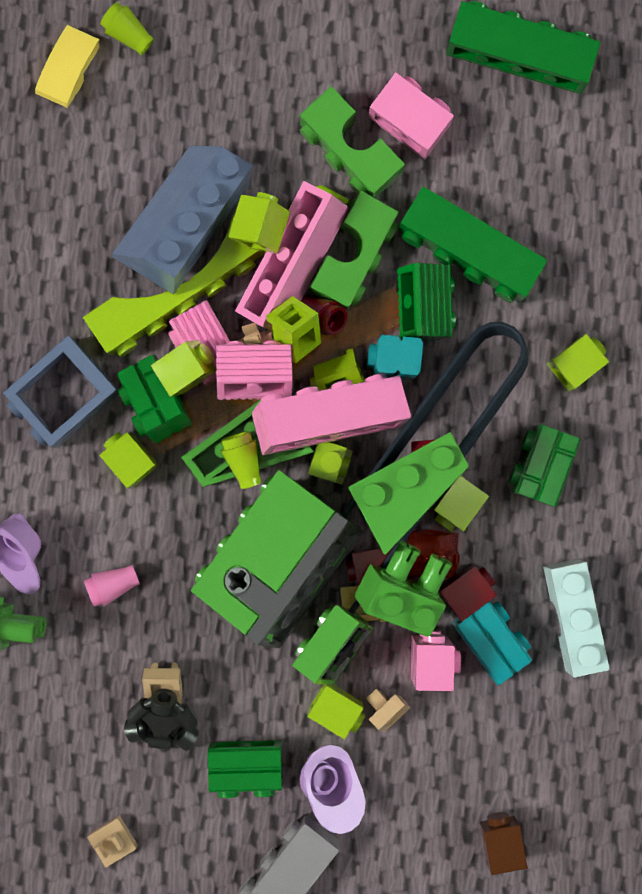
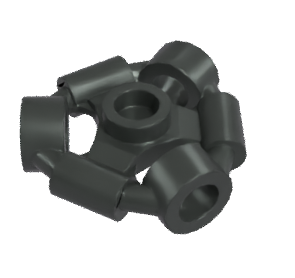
(162, 721)

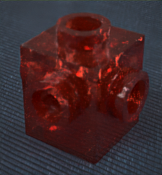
(435, 542)

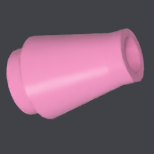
(110, 584)

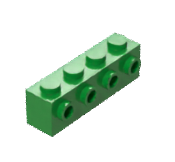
(523, 47)
(471, 245)

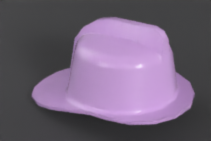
(17, 554)
(333, 789)

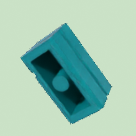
(396, 357)
(494, 642)

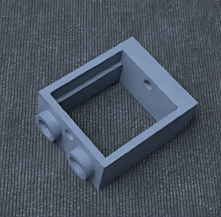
(89, 368)

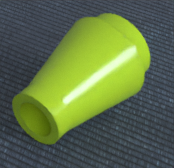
(126, 28)
(242, 457)

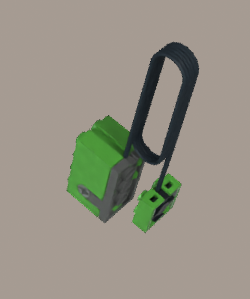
(296, 542)

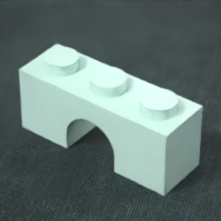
(578, 618)

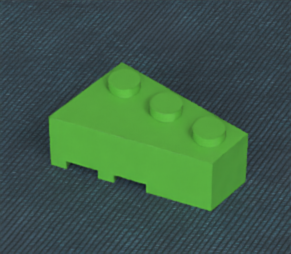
(209, 463)
(407, 488)

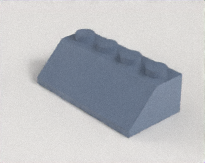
(184, 215)

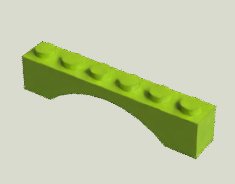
(125, 320)

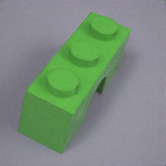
(325, 124)
(369, 224)

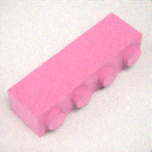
(306, 239)
(330, 414)

